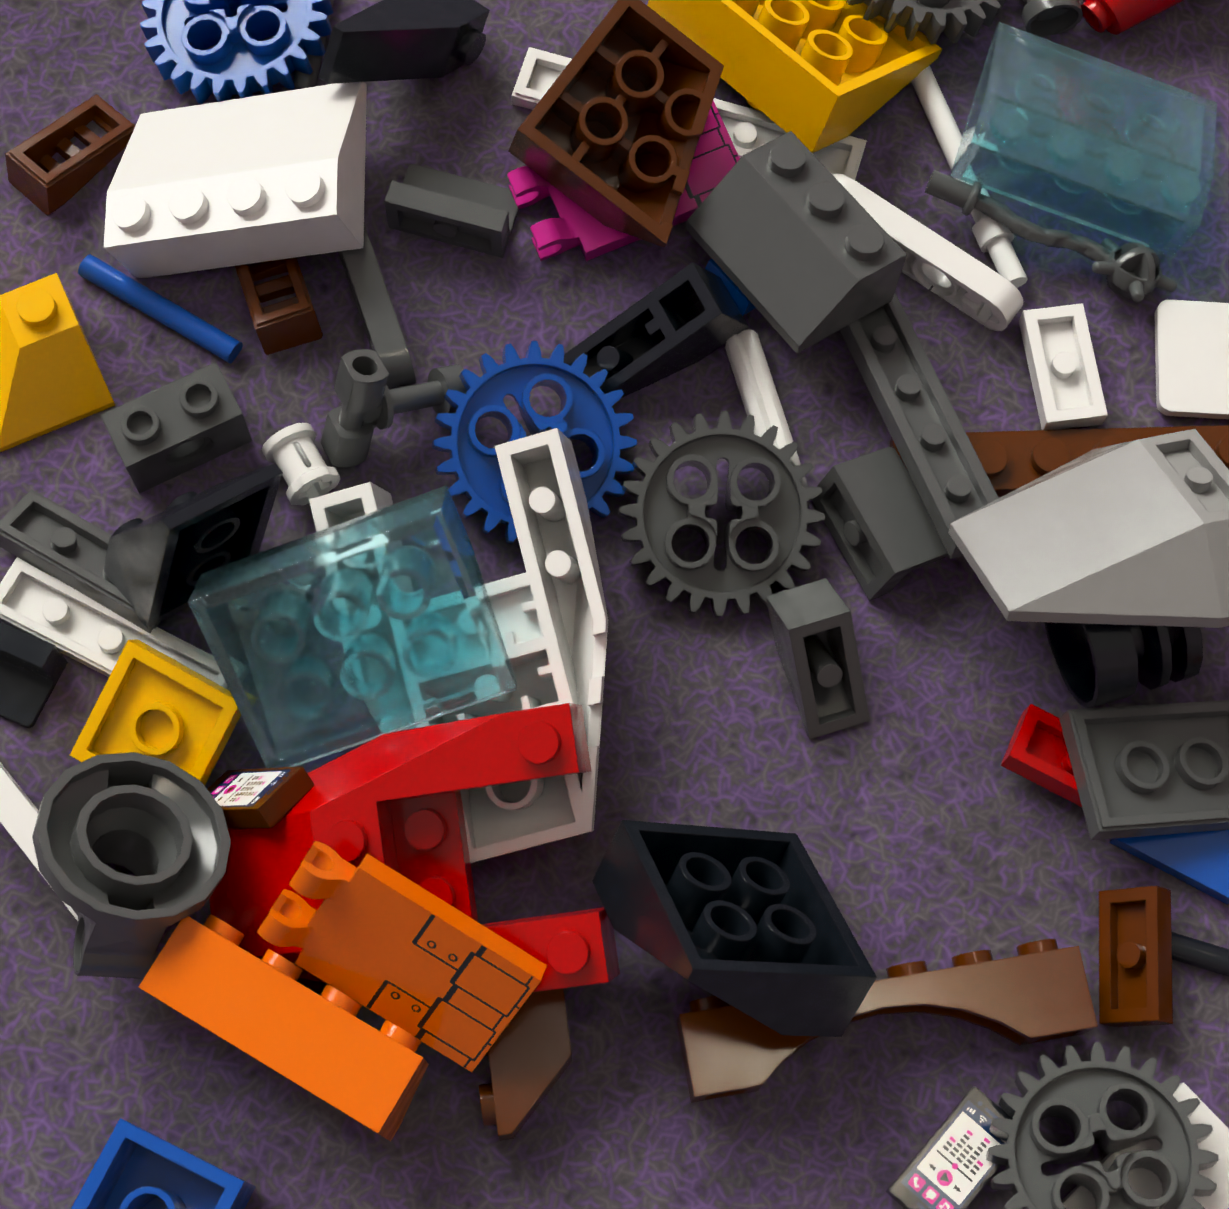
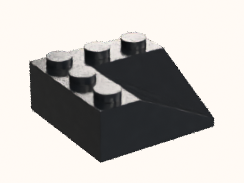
(738, 920)

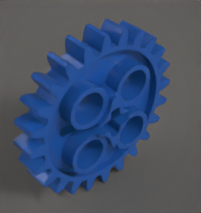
(240, 59)
(583, 416)

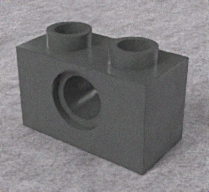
(177, 427)

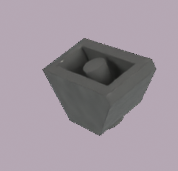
(819, 656)

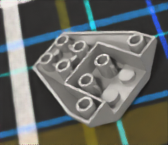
(1111, 538)

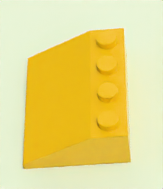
(804, 61)

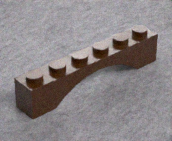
(1019, 997)

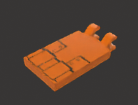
(403, 953)

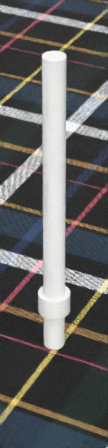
(989, 234)

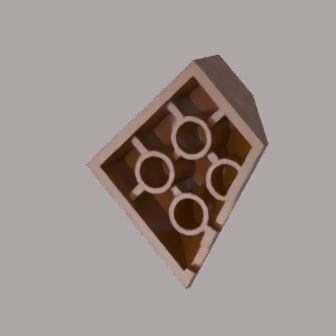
(624, 121)

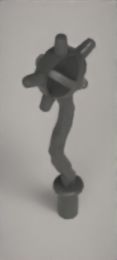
(1130, 269)

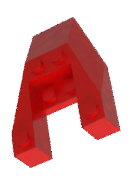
(406, 810)

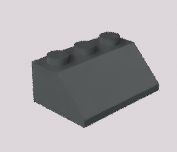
(797, 243)

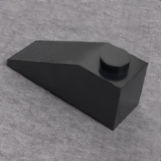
(405, 41)
(662, 332)

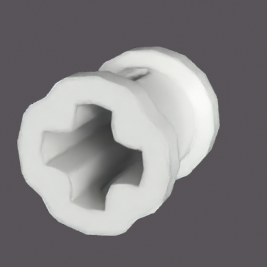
(301, 463)

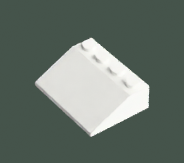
(241, 182)

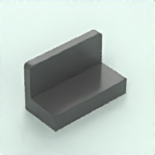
(452, 210)
(878, 520)

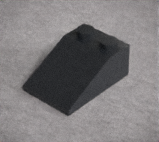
(164, 556)

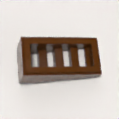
(53, 184)
(284, 322)

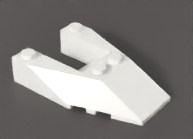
(551, 631)

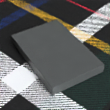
(1151, 767)

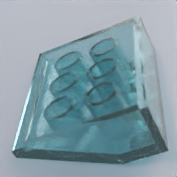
(1089, 141)
(355, 631)

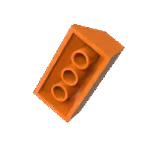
(287, 1025)

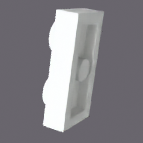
(1062, 367)

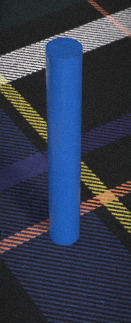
(160, 308)

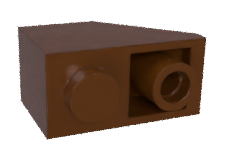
(526, 1062)

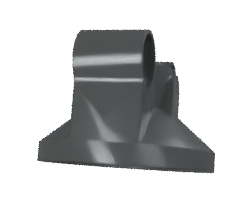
(134, 816)

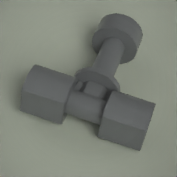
(371, 404)

